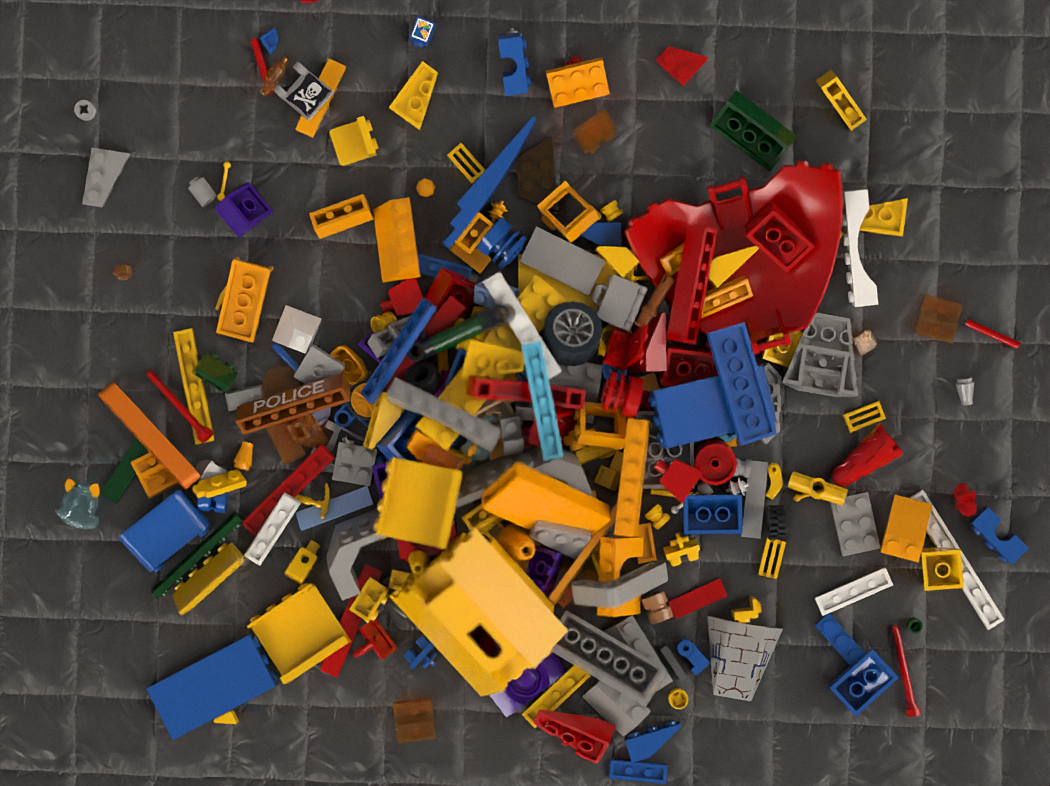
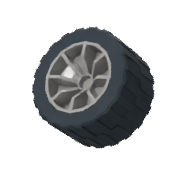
(572, 333)

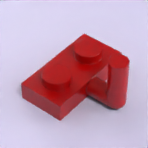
(376, 639)

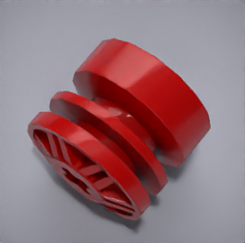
(622, 394)

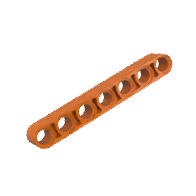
(149, 435)

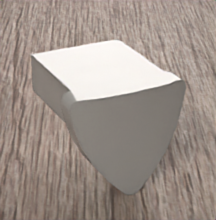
(208, 469)

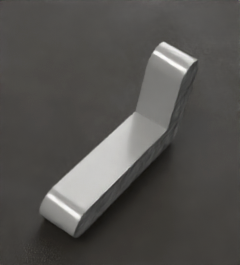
(621, 589)

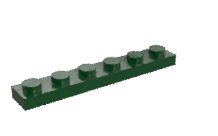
(191, 560)

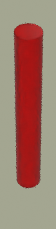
(260, 60)
(991, 333)

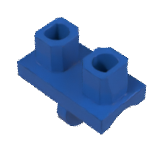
(414, 658)

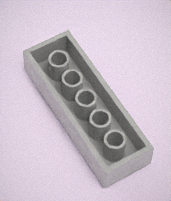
(609, 659)

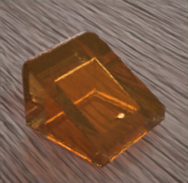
(864, 342)

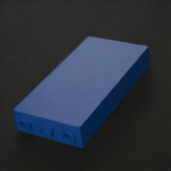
(695, 410)
(212, 686)

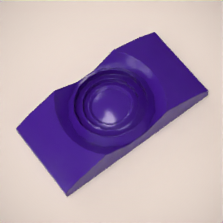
(529, 684)

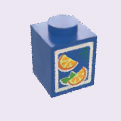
(422, 32)

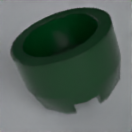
(916, 627)

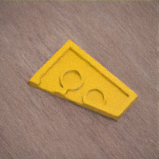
(415, 95)
(885, 218)
(488, 359)

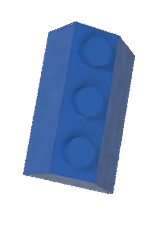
(712, 514)

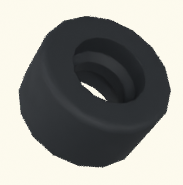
(426, 371)

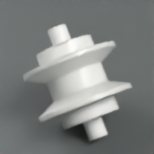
(737, 487)

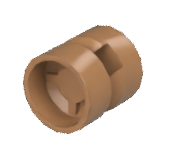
(657, 607)

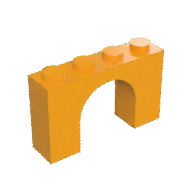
(612, 556)

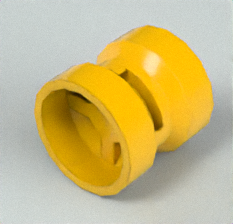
(382, 321)
(657, 516)
(680, 697)

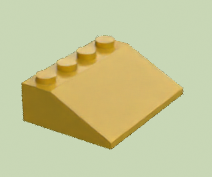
(208, 577)

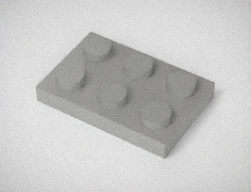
(855, 525)

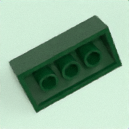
(753, 131)

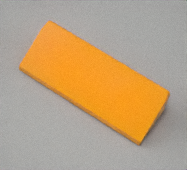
(726, 295)

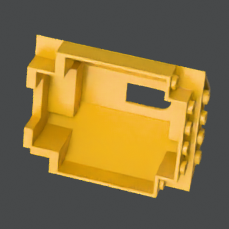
(482, 585)

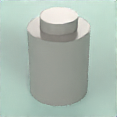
(202, 191)

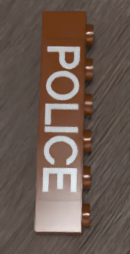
(293, 403)

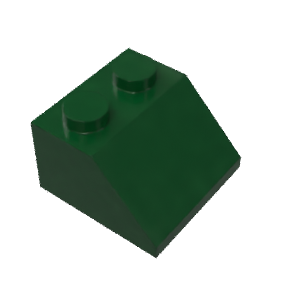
(215, 372)

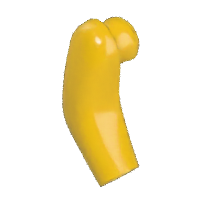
(776, 480)

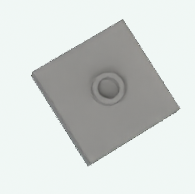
(318, 366)

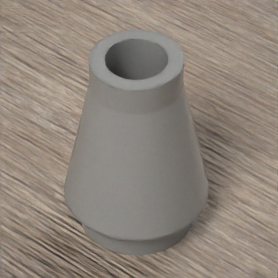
(965, 389)

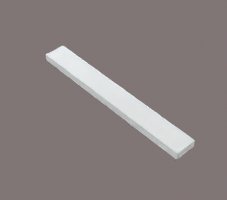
(973, 587)

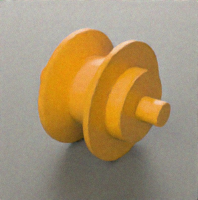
(497, 211)

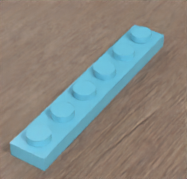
(542, 400)

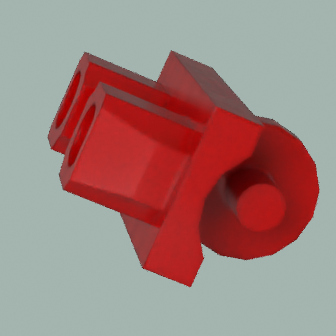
(964, 500)

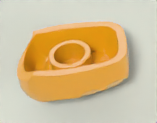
(355, 367)

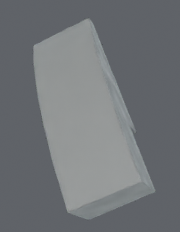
(382, 340)

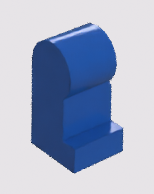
(689, 650)

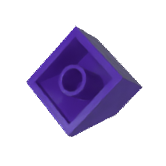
(243, 210)

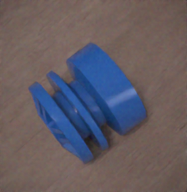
(502, 243)

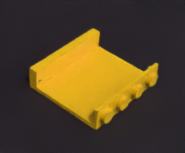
(418, 502)
(299, 632)

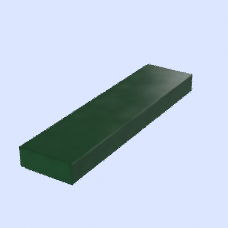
(124, 473)

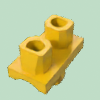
(680, 547)

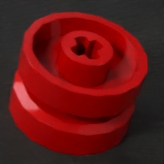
(720, 470)

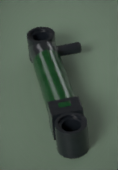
(482, 322)

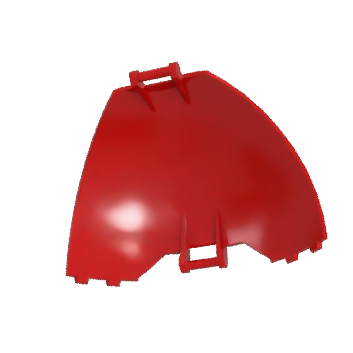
(780, 299)

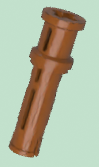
(649, 310)

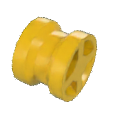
(611, 211)

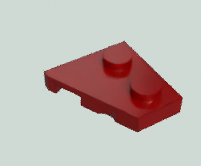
(680, 63)

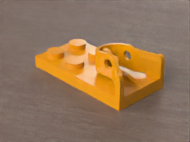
(243, 300)

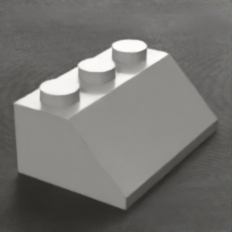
(615, 707)

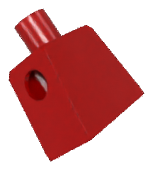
(403, 298)
(678, 477)

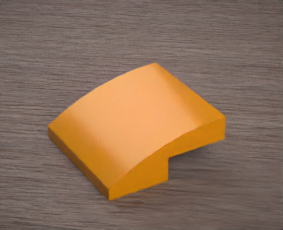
(152, 475)

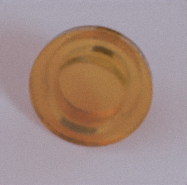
(123, 272)

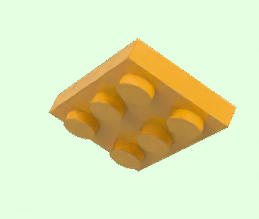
(577, 82)

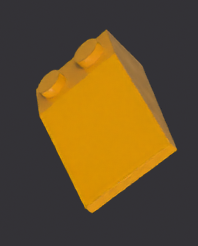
(906, 528)

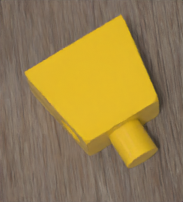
(299, 571)

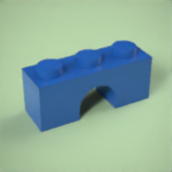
(516, 80)
(984, 524)

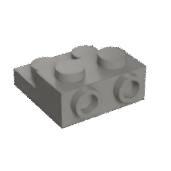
(354, 463)

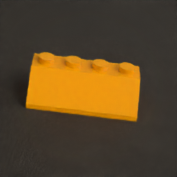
(396, 240)

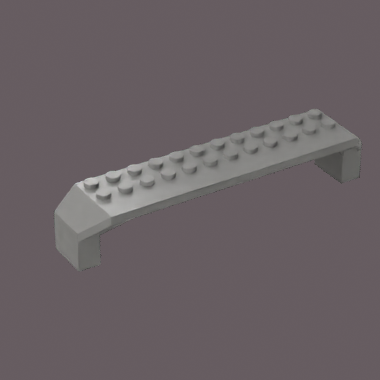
(360, 531)

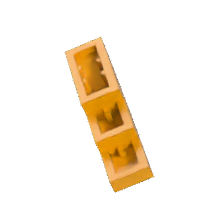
(331, 77)

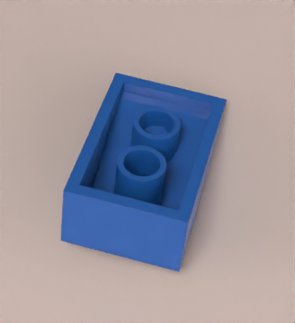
(863, 682)

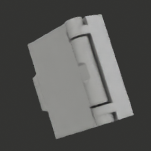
(620, 302)

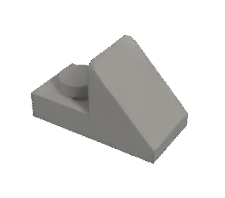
(511, 435)

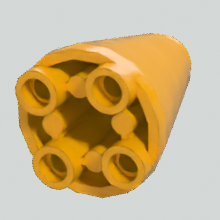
(516, 542)

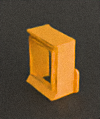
(579, 224)

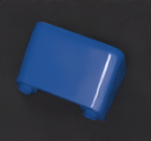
(165, 530)

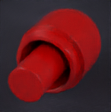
(486, 643)

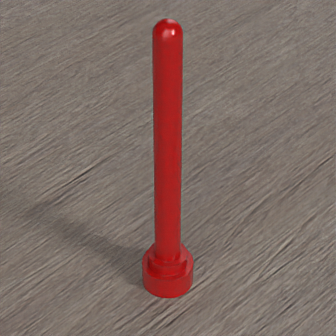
(203, 433)
(912, 707)

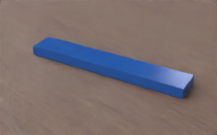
(398, 350)

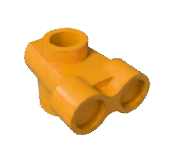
(571, 440)

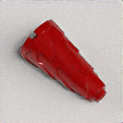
(873, 452)

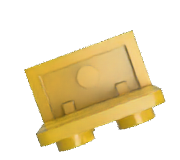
(354, 141)

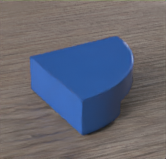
(270, 40)

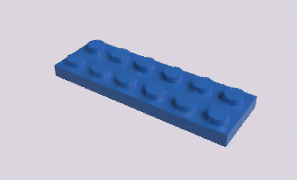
(741, 383)

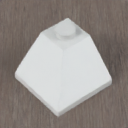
(296, 329)

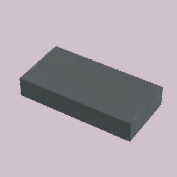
(673, 662)

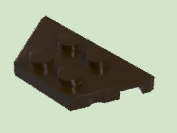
(537, 173)

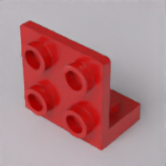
(625, 348)

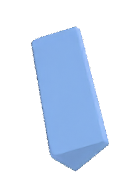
(338, 507)

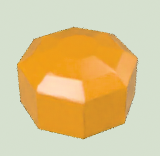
(425, 188)

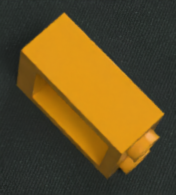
(600, 439)

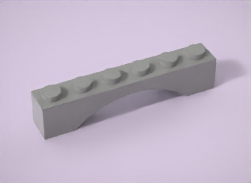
(418, 401)

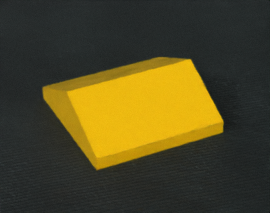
(782, 354)

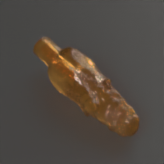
(274, 75)

